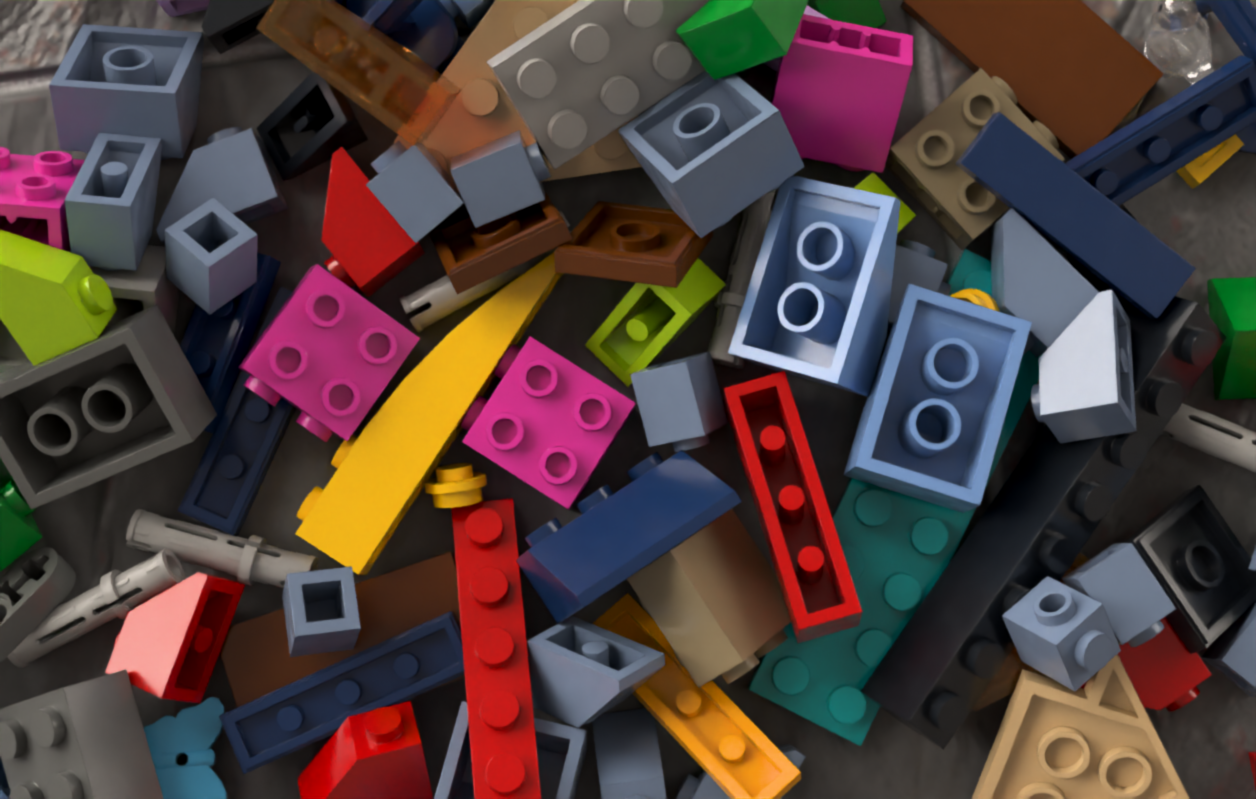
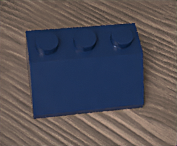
(622, 531)

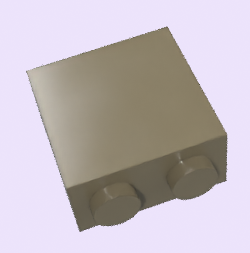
(928, 155)
(715, 601)

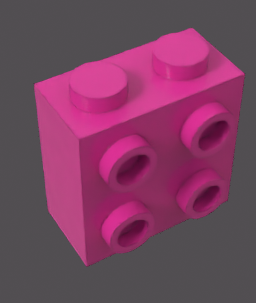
(843, 91)
(35, 195)
(327, 355)
(546, 421)

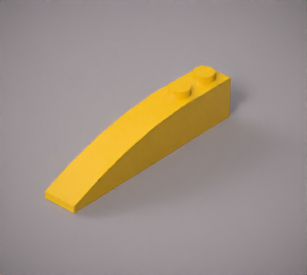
(416, 426)

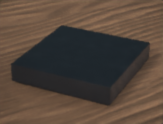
(1197, 567)

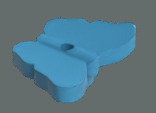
(193, 735)

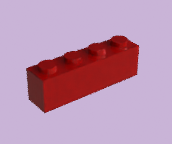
(792, 507)

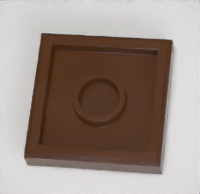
(631, 245)
(486, 251)

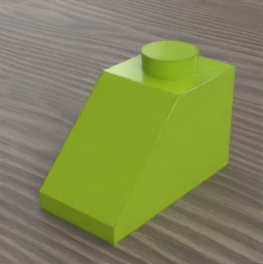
(50, 298)
(652, 320)

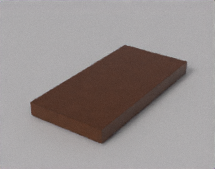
(1052, 54)
(388, 605)

